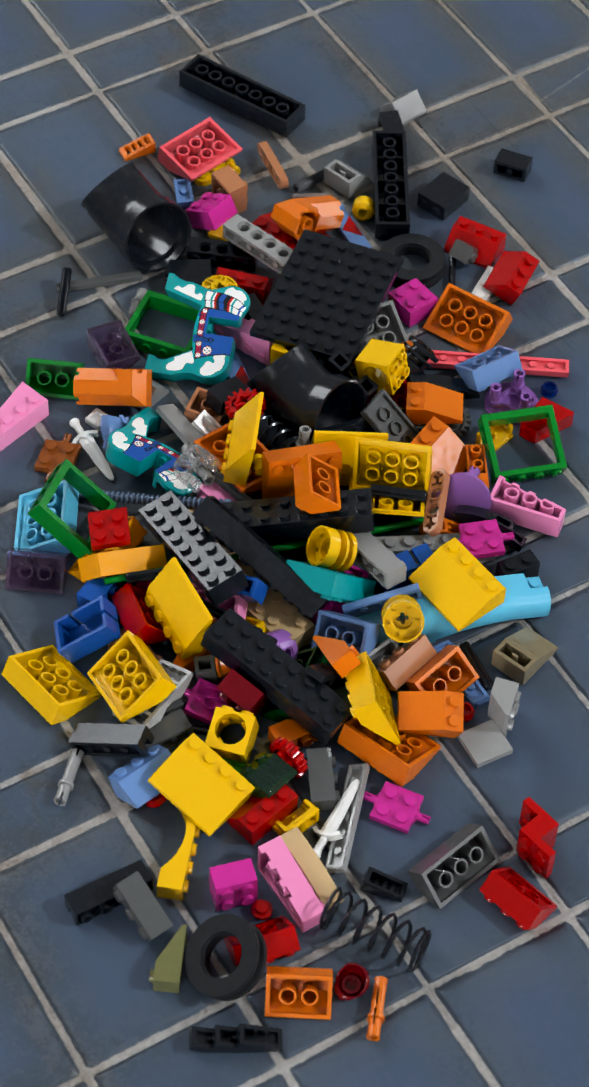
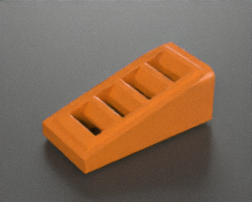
(144, 145)

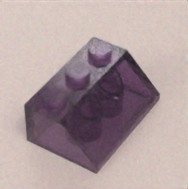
(112, 346)
(36, 570)

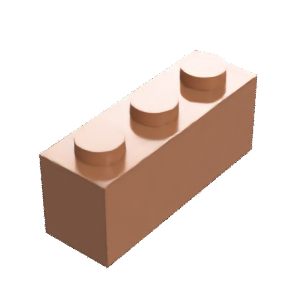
(405, 662)

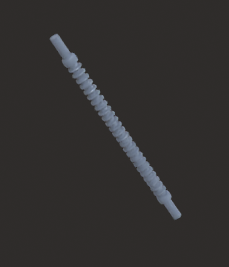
(148, 499)

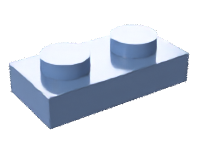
(183, 192)

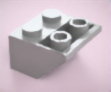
(344, 178)
(504, 703)

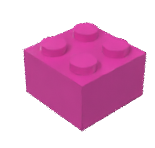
(211, 211)
(413, 302)
(233, 884)

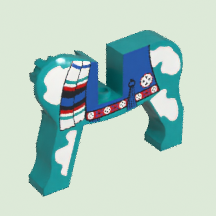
(211, 354)
(135, 453)

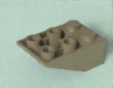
(522, 654)

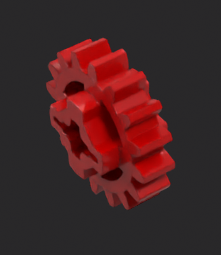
(239, 399)
(290, 754)

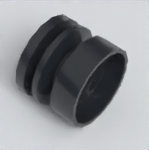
(418, 355)

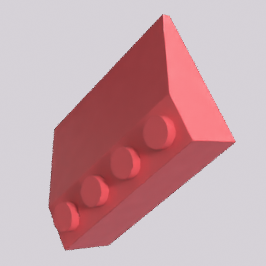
(198, 150)

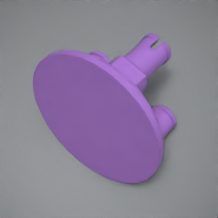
(510, 395)
(466, 490)

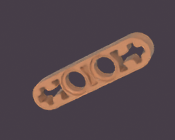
(273, 165)
(440, 501)

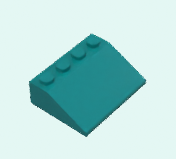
(332, 583)

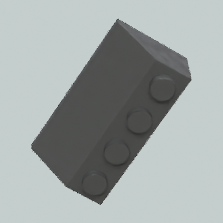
(454, 865)

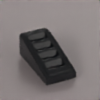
(381, 891)

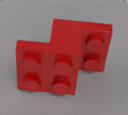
(109, 528)
(537, 837)

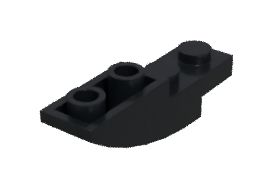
(470, 514)

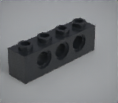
(221, 254)

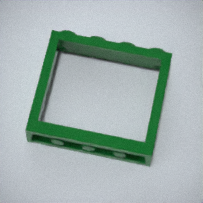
(167, 305)
(516, 416)
(55, 525)

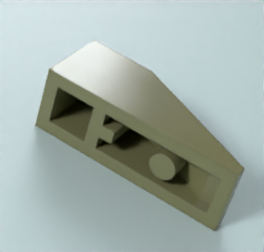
(169, 964)

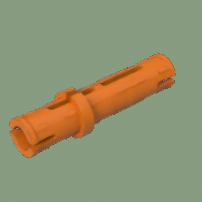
(376, 1015)

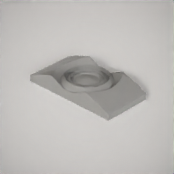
(152, 716)

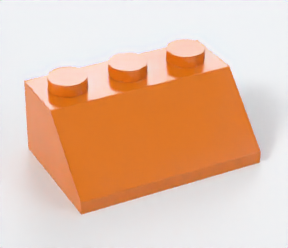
(316, 486)
(444, 672)
(298, 992)

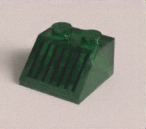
(267, 774)

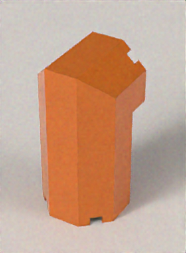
(310, 213)
(113, 387)

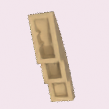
(310, 865)

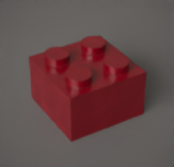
(241, 693)

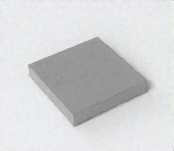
(485, 743)

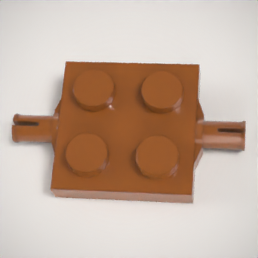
(55, 452)

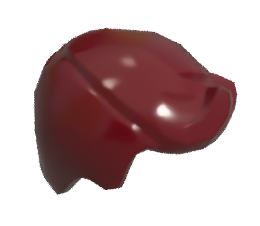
(351, 981)

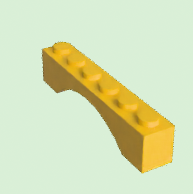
(173, 875)

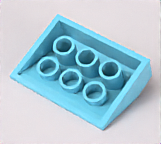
(31, 534)

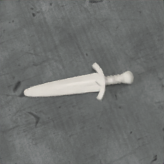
(87, 441)
(329, 829)

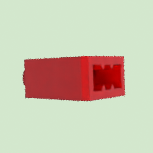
(538, 429)

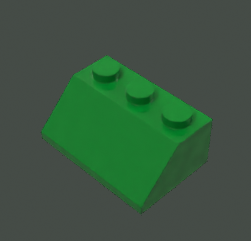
(52, 377)

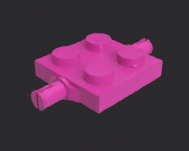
(483, 538)
(202, 701)
(396, 807)

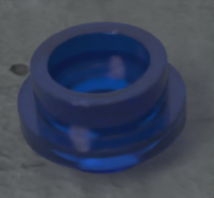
(549, 389)

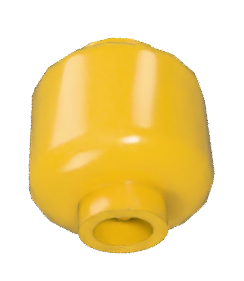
(363, 208)

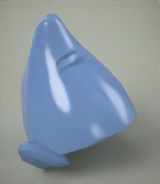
(109, 424)

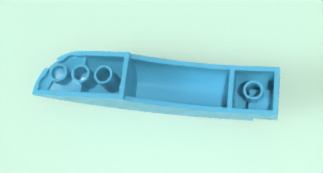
(522, 600)

